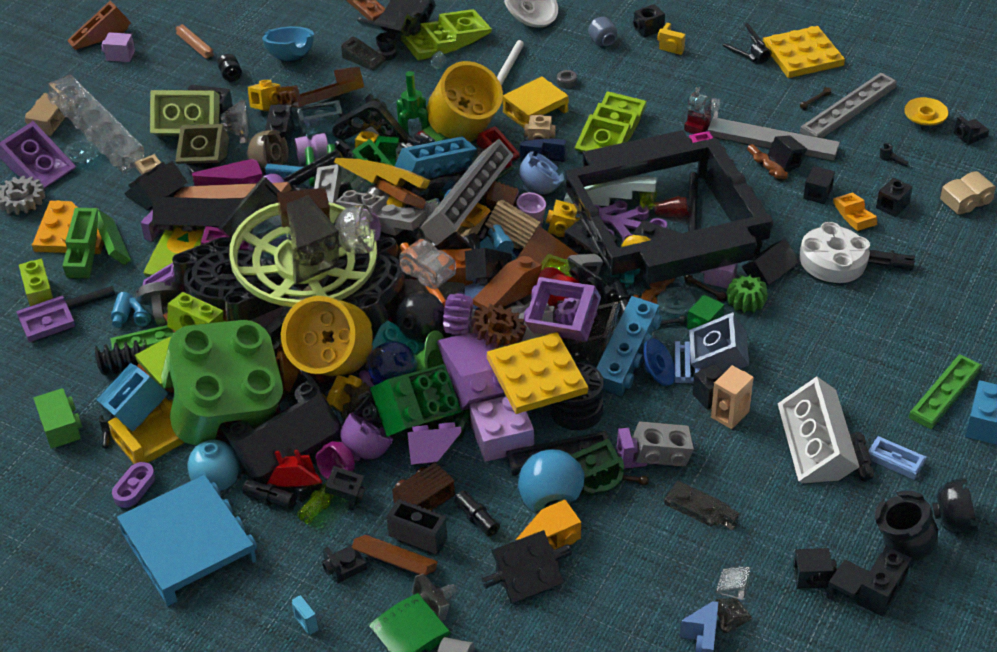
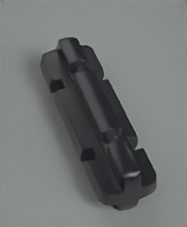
(864, 471)

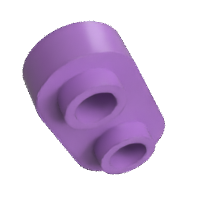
(132, 486)

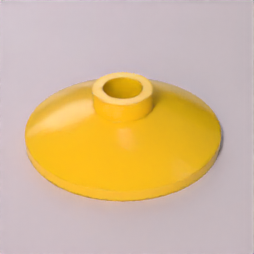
(926, 111)

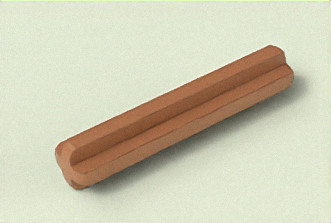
(194, 41)

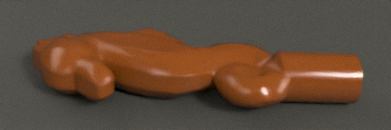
(773, 167)
(655, 290)

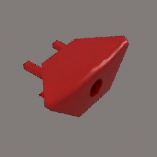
(294, 471)

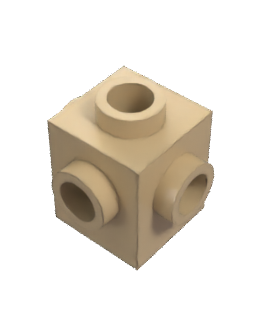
(539, 128)

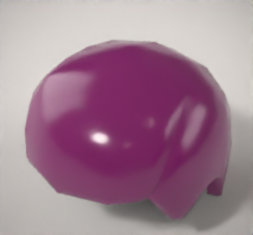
(333, 455)

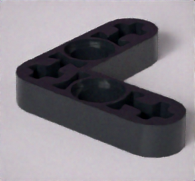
(369, 119)

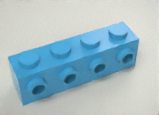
(437, 157)
(627, 345)

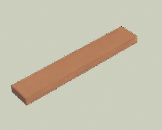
(235, 191)

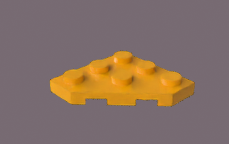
(55, 227)

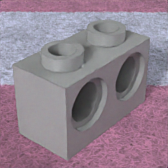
(663, 444)

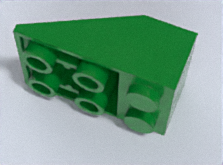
(415, 399)

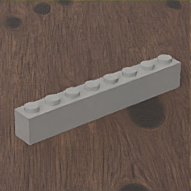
(466, 192)

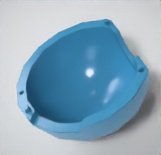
(288, 42)
(550, 477)

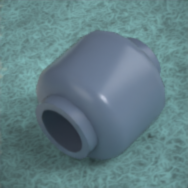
(603, 31)

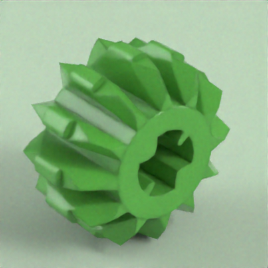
(747, 293)

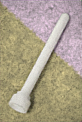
(510, 61)

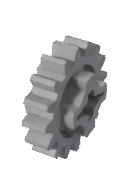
(21, 195)

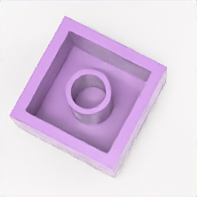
(499, 428)

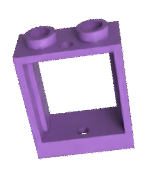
(584, 316)

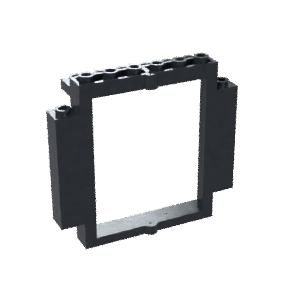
(683, 252)

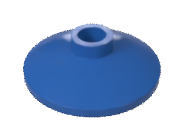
(659, 362)

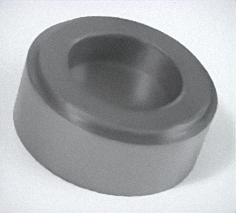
(566, 79)

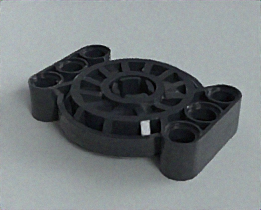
(210, 278)
(382, 285)

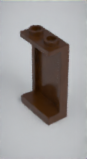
(347, 80)

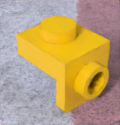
(671, 40)
(337, 396)

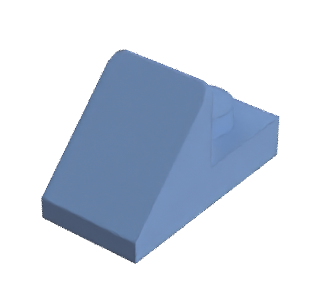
(701, 627)

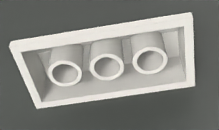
(817, 433)

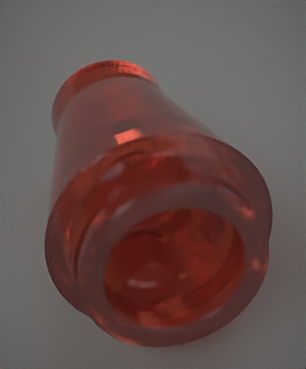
(672, 207)

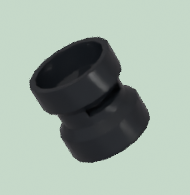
(386, 45)
(229, 67)

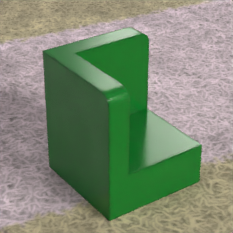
(388, 147)

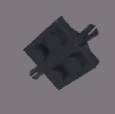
(527, 566)

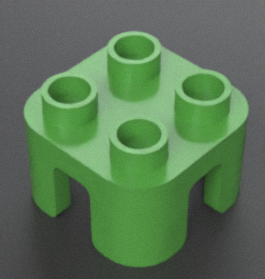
(220, 377)

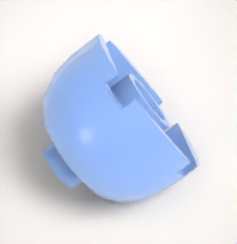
(539, 174)

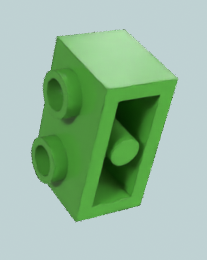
(57, 417)

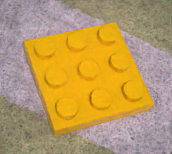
(803, 51)
(537, 372)

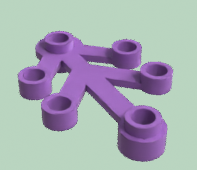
(622, 219)

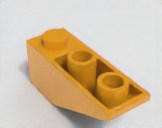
(559, 524)

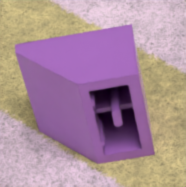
(430, 445)

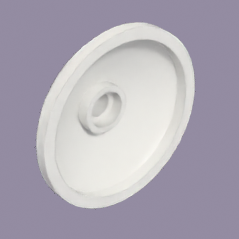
(533, 12)

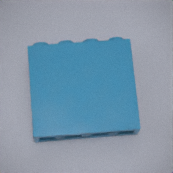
(185, 536)

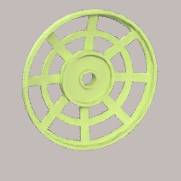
(283, 262)

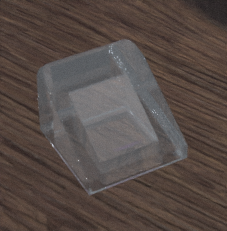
(734, 582)

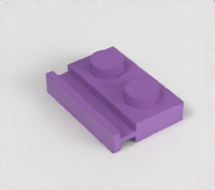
(45, 318)

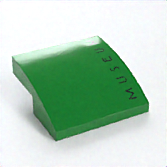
(410, 626)

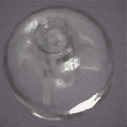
(355, 230)

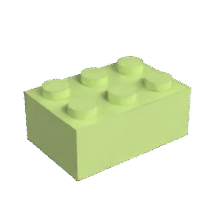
(178, 107)

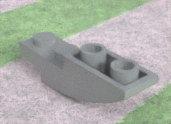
(392, 218)

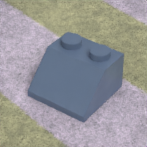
(719, 343)

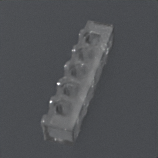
(95, 122)

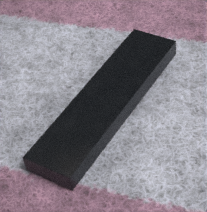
(517, 457)

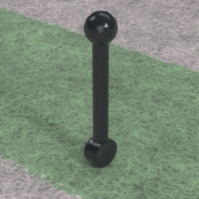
(682, 320)

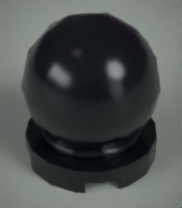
(908, 524)

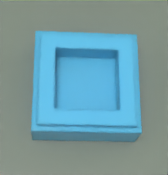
(304, 615)

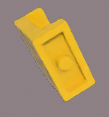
(534, 99)
(150, 438)

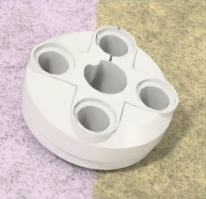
(834, 253)

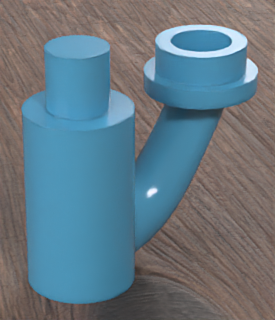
(122, 308)

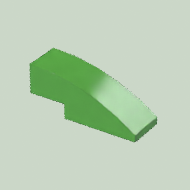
(81, 243)

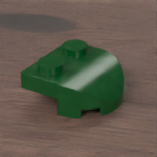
(601, 468)

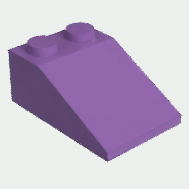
(34, 154)
(469, 369)

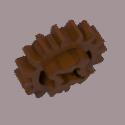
(498, 326)

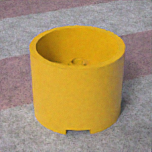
(464, 100)
(308, 339)

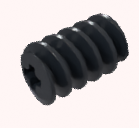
(117, 357)

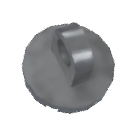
(158, 297)

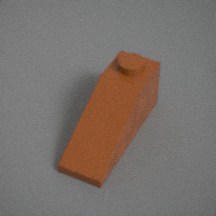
(105, 21)
(510, 283)

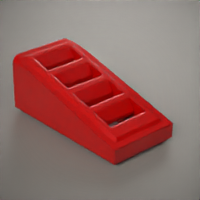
(493, 134)

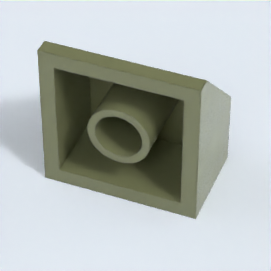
(202, 144)

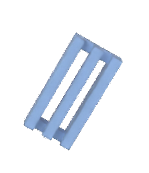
(683, 348)
(894, 459)

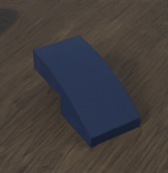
(550, 148)

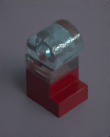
(698, 113)

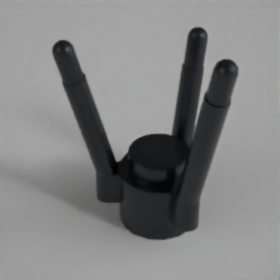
(759, 50)

